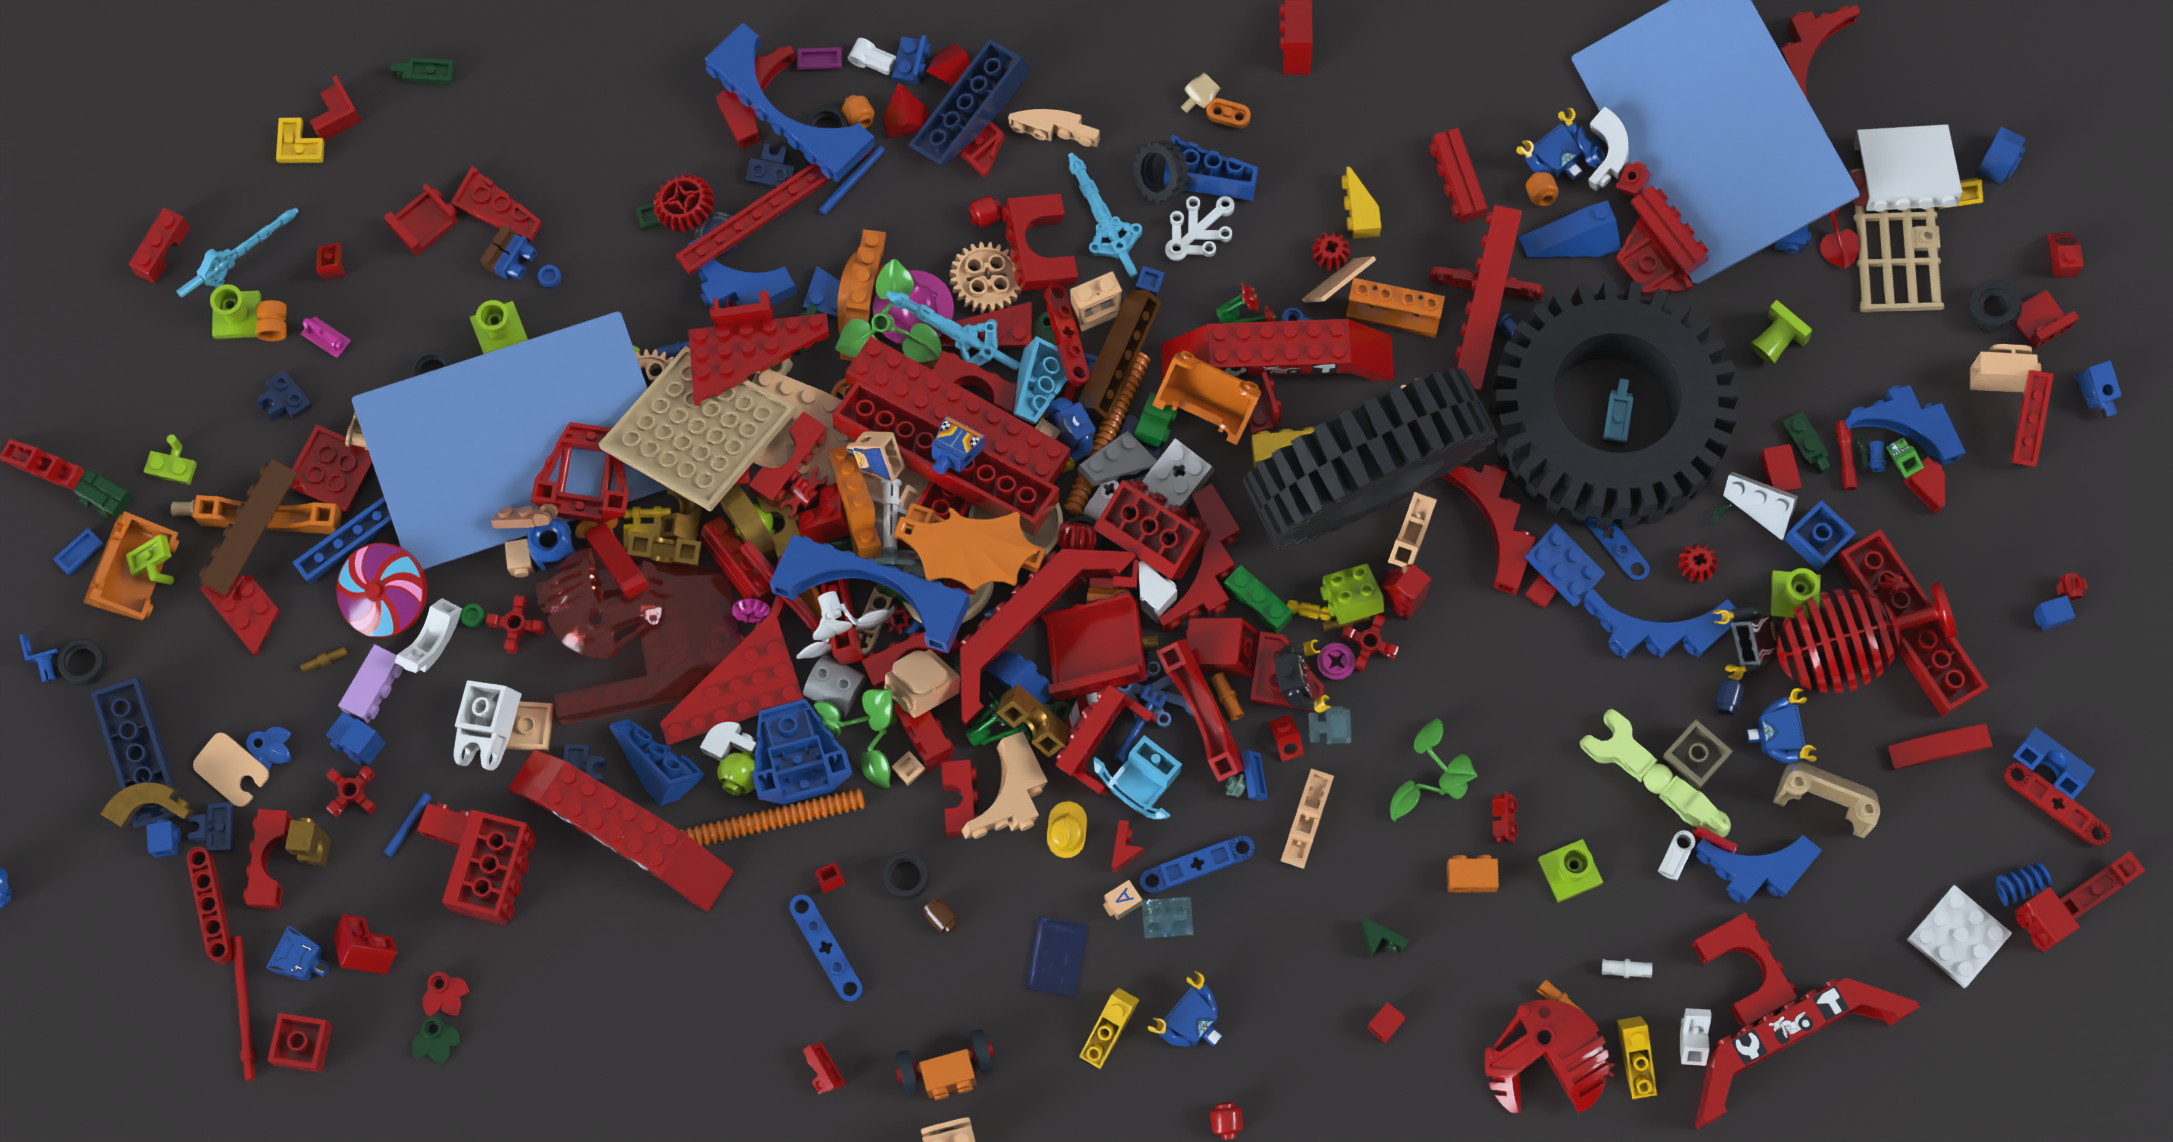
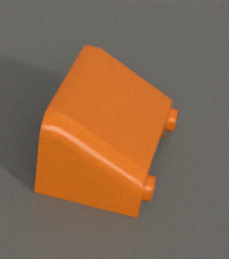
(1208, 394)
(112, 584)

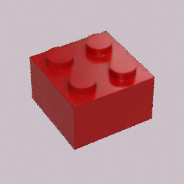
(2046, 920)
(300, 1043)

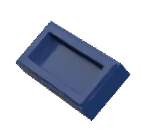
(79, 552)
(1254, 775)

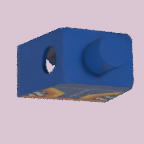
(955, 446)

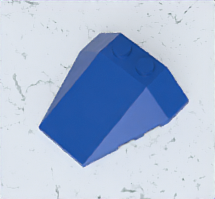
(796, 755)

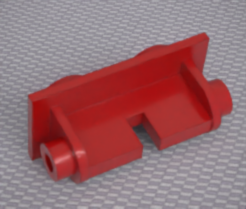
(1505, 808)

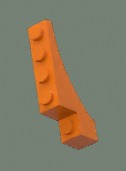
(856, 503)

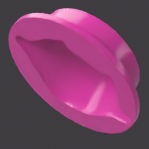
(927, 291)

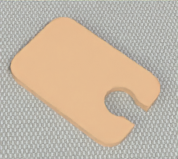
(225, 764)

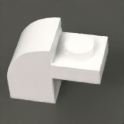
(723, 738)
(1694, 1036)

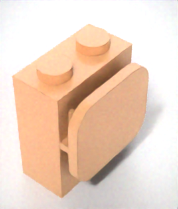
(2003, 368)
(921, 682)
(951, 1131)

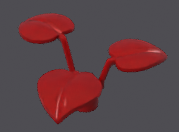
(1843, 246)

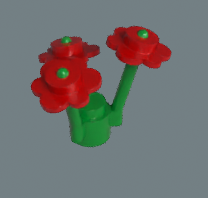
(1229, 310)

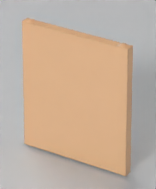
(1338, 279)

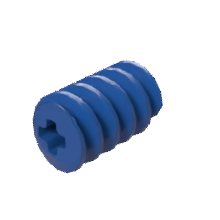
(2022, 881)

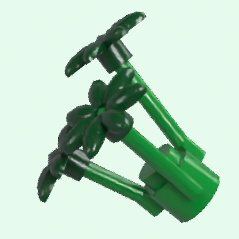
(979, 730)

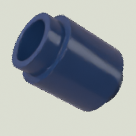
(1729, 697)

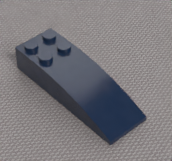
(971, 103)
(134, 742)

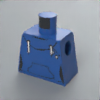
(2100, 387)
(298, 957)

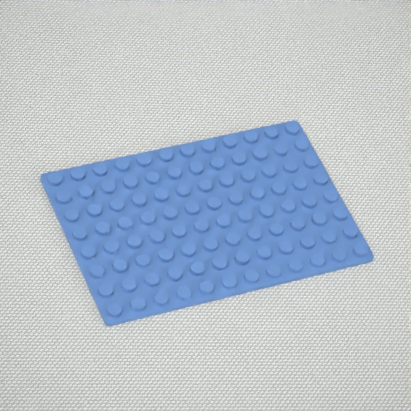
(1718, 125)
(480, 432)

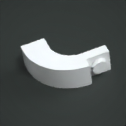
(1612, 132)
(432, 639)

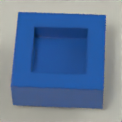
(1150, 280)

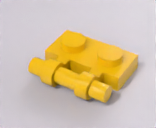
(651, 528)

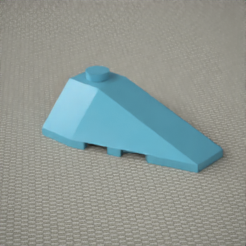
(1038, 379)

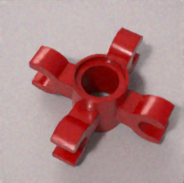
(803, 493)
(505, 622)
(1387, 649)
(337, 806)

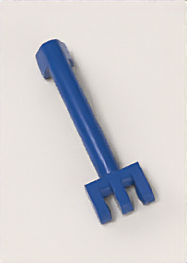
(1151, 702)

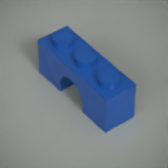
(2070, 771)

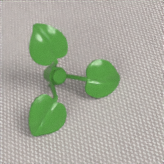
(922, 341)
(881, 716)
(1451, 782)

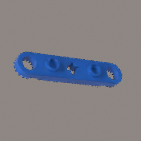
(1619, 548)
(1214, 859)
(834, 963)

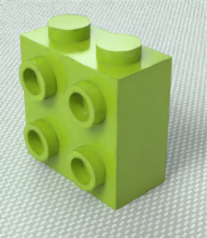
(1352, 594)

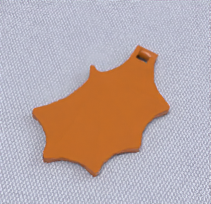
(969, 548)

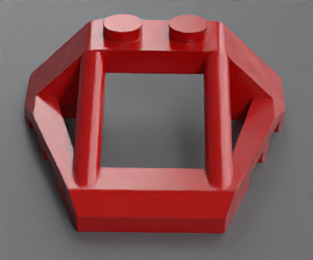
(574, 506)

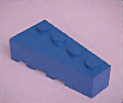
(1214, 173)

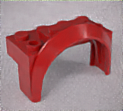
(1091, 729)

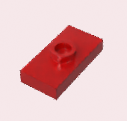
(1541, 592)

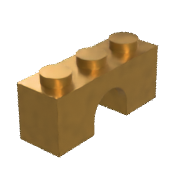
(681, 524)
(782, 538)
(656, 549)
(1047, 729)
(308, 842)

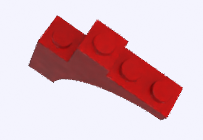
(742, 118)

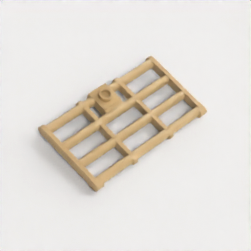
(1915, 239)

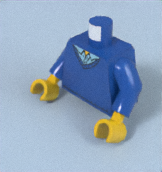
(1556, 151)
(1075, 428)
(1782, 731)
(1191, 1017)

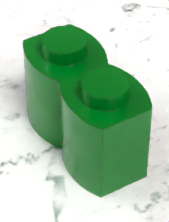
(1154, 422)

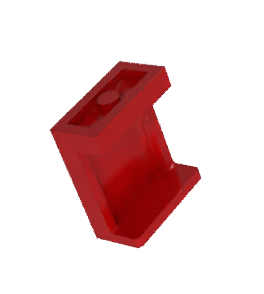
(422, 220)
(743, 313)

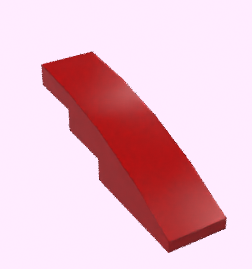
(41, 464)
(1940, 746)

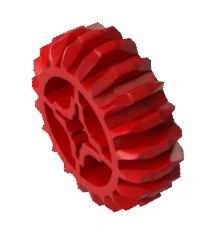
(697, 202)

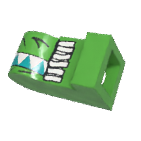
(1904, 455)

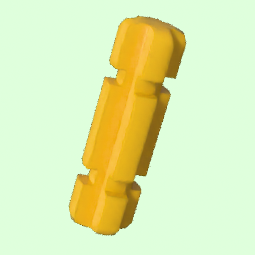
(1309, 610)

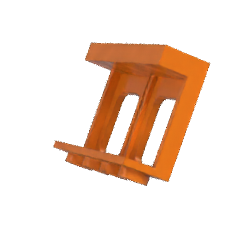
(1394, 307)

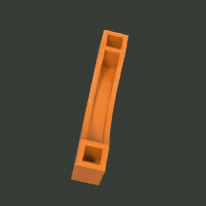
(305, 518)

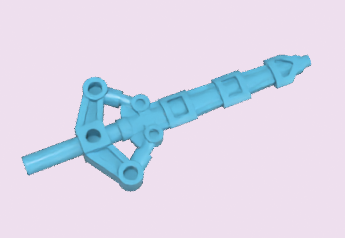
(1107, 225)
(217, 263)
(965, 336)

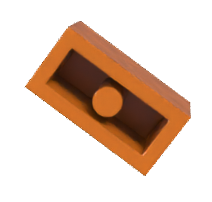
(1472, 874)

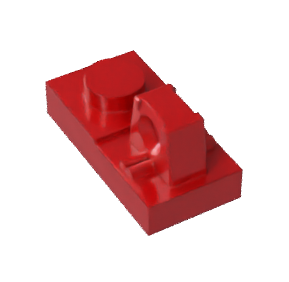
(828, 1074)

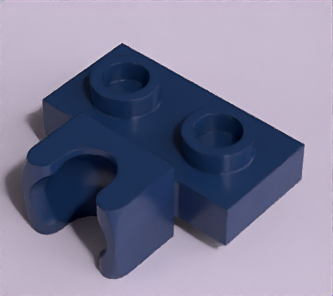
(771, 169)
(283, 396)
(579, 757)
(215, 827)

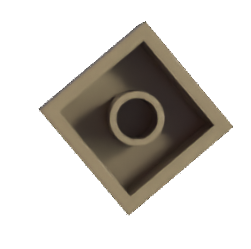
(1696, 755)

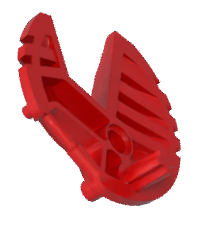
(1572, 1053)

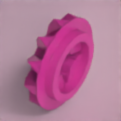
(750, 610)
(1336, 650)

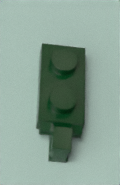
(425, 70)
(1806, 441)

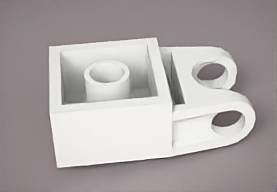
(1180, 488)
(485, 722)

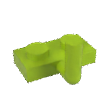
(171, 466)
(148, 557)

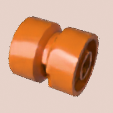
(271, 320)

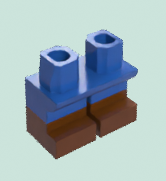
(505, 254)

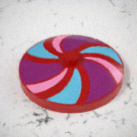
(381, 590)

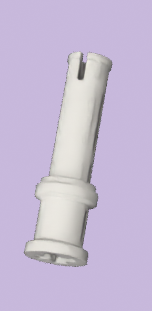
(890, 500)

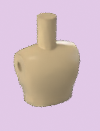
(1201, 92)

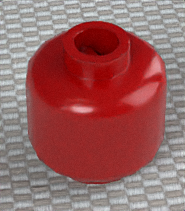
(985, 211)
(1226, 1120)

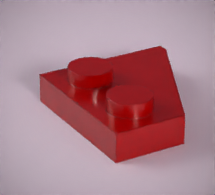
(984, 149)

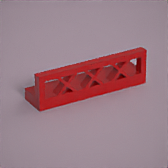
(2032, 418)

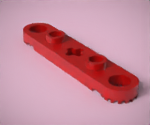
(1463, 279)
(1069, 348)
(2071, 816)

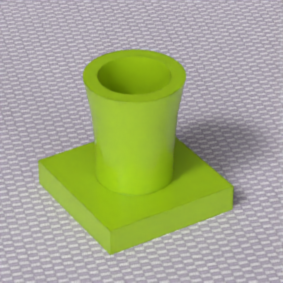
(234, 312)
(497, 325)
(1783, 330)
(1792, 589)
(1567, 881)

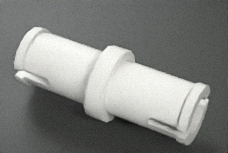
(1626, 968)

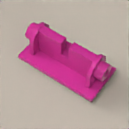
(324, 336)

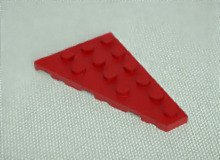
(732, 352)
(748, 680)

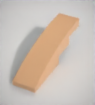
(1307, 818)

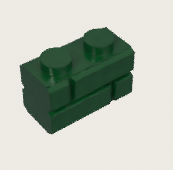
(102, 494)

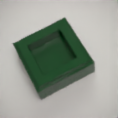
(647, 217)

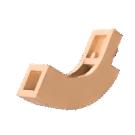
(1412, 530)

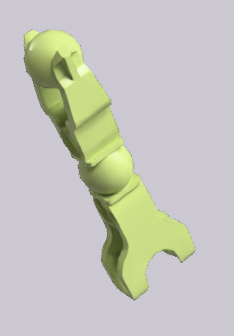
(1658, 778)

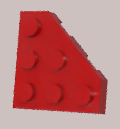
(1265, 681)

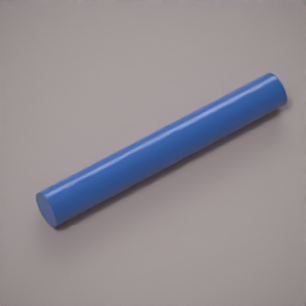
(407, 825)

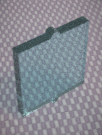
(897, 557)

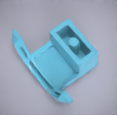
(1142, 777)

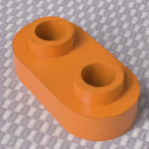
(1229, 112)

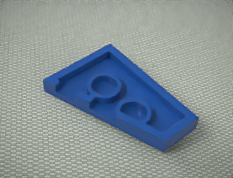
(824, 294)

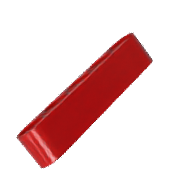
(616, 560)
(202, 898)

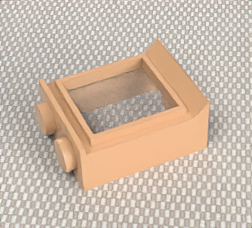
(1096, 301)

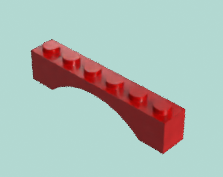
(1219, 744)

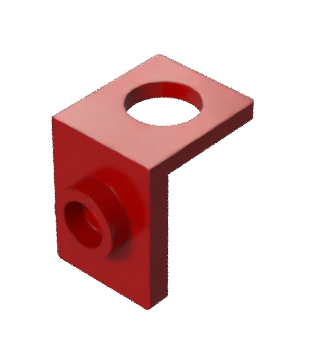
(1286, 732)

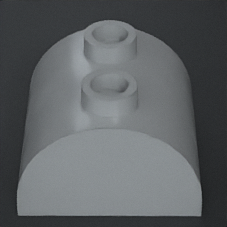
(834, 684)

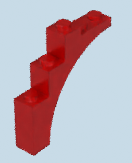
(1809, 35)
(1501, 515)
(1216, 563)

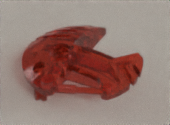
(579, 599)

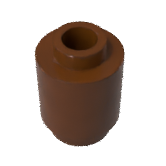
(941, 916)

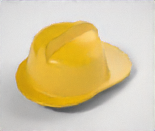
(1066, 829)

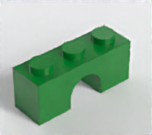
(1268, 607)

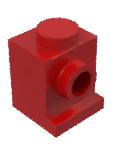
(1635, 186)

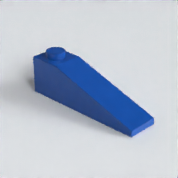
(1582, 233)
(658, 769)

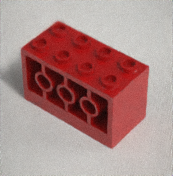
(1139, 536)
(485, 845)

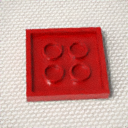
(331, 470)

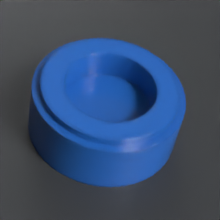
(549, 276)

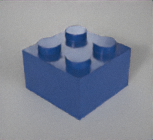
(1820, 536)

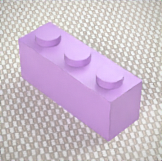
(371, 684)

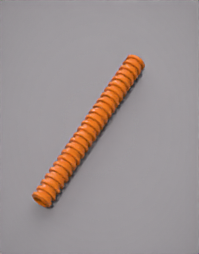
(1106, 435)
(776, 817)

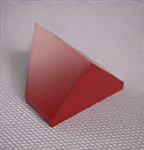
(949, 64)
(904, 114)

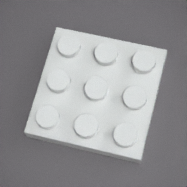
(1959, 936)

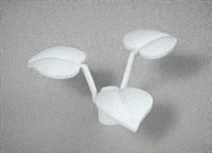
(830, 626)

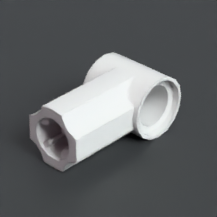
(866, 54)
(1676, 856)

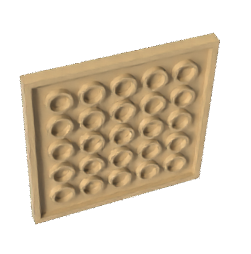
(692, 446)

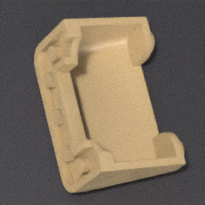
(1860, 800)

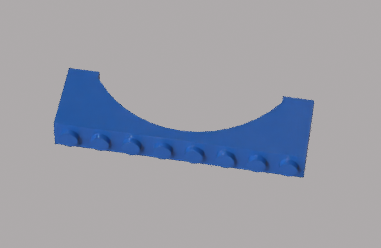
(830, 148)
(811, 564)

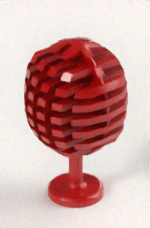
(1852, 637)

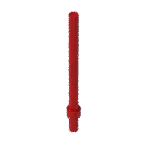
(247, 1054)

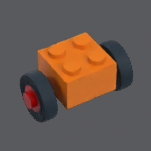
(946, 1072)

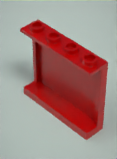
(1095, 646)

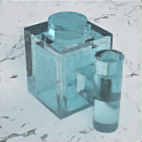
(1336, 726)

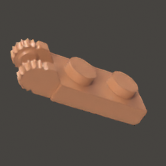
(524, 517)

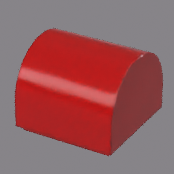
(830, 877)

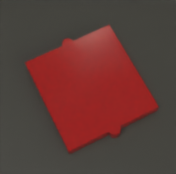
(1716, 840)

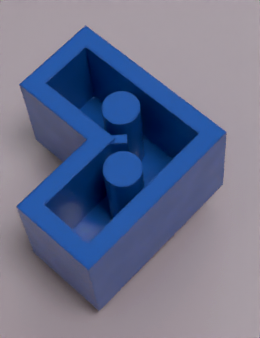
(2002, 156)
(1013, 669)
(356, 738)

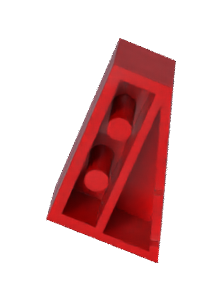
(1297, 36)
(1405, 589)
(926, 737)

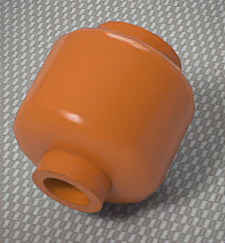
(858, 110)
(1542, 189)

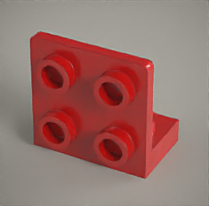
(2043, 320)
(1267, 410)

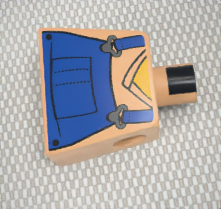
(877, 454)

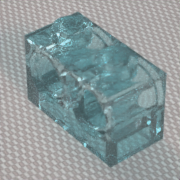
(1167, 917)

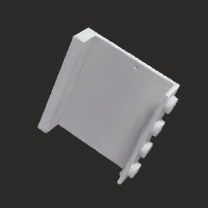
(1909, 167)

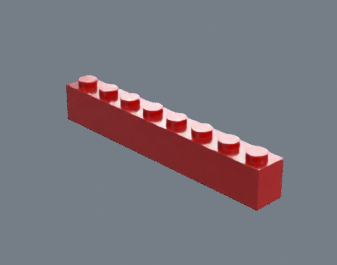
(1488, 293)

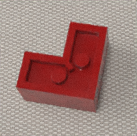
(340, 114)
(1127, 581)
(360, 948)

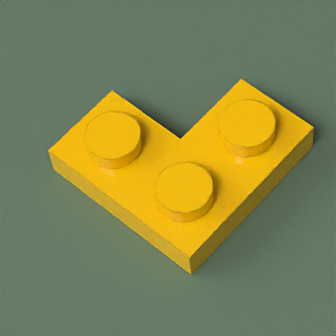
(294, 148)

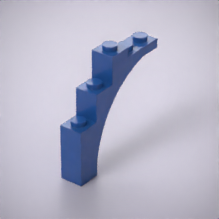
(1629, 632)

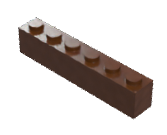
(1119, 354)
(248, 528)

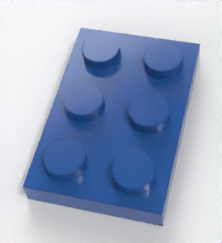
(1564, 565)

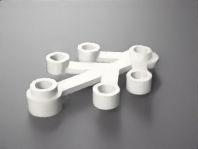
(1197, 230)

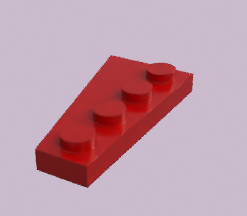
(490, 204)
(1013, 327)

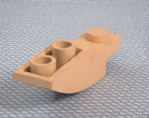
(1046, 122)

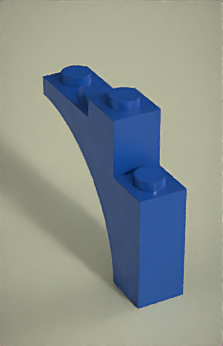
(743, 286)
(1925, 425)
(1747, 873)

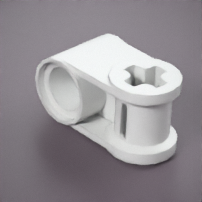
(1100, 500)

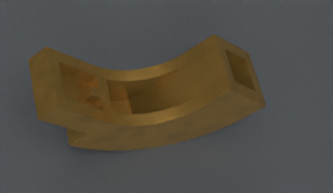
(748, 521)
(131, 799)

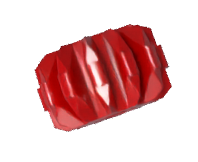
(1327, 258)
(1077, 536)
(1689, 559)

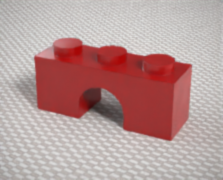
(150, 256)
(959, 777)

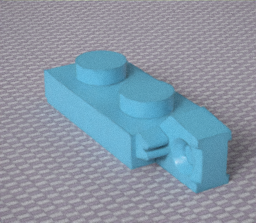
(1618, 414)

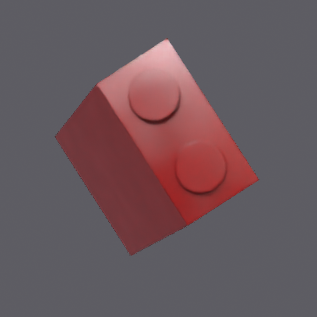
(1224, 645)

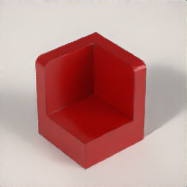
(1386, 1022)

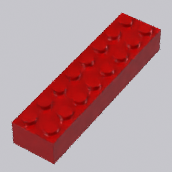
(1929, 654)

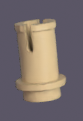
(183, 508)

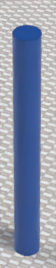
(851, 180)

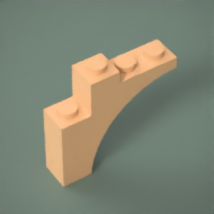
(1019, 782)

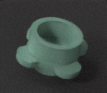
(1236, 785)

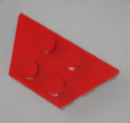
(1649, 263)
(246, 611)

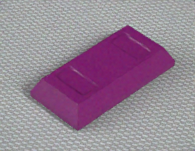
(819, 58)

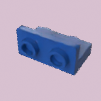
(910, 60)

